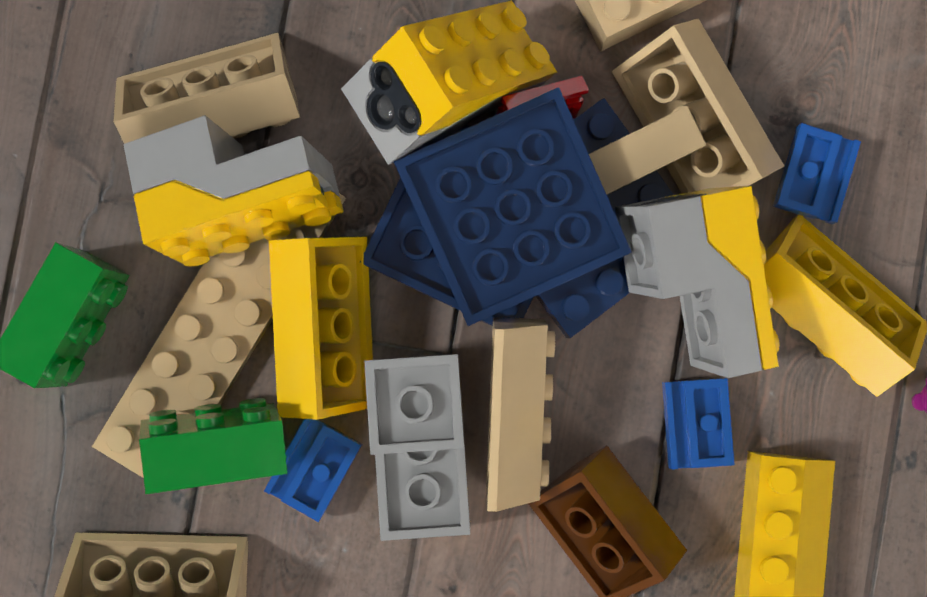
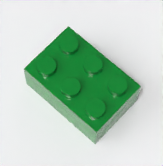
(60, 317)
(211, 446)

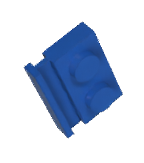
(816, 173)
(698, 423)
(315, 468)

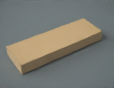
(647, 150)

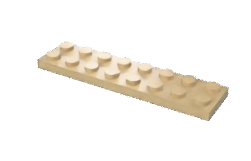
(200, 345)

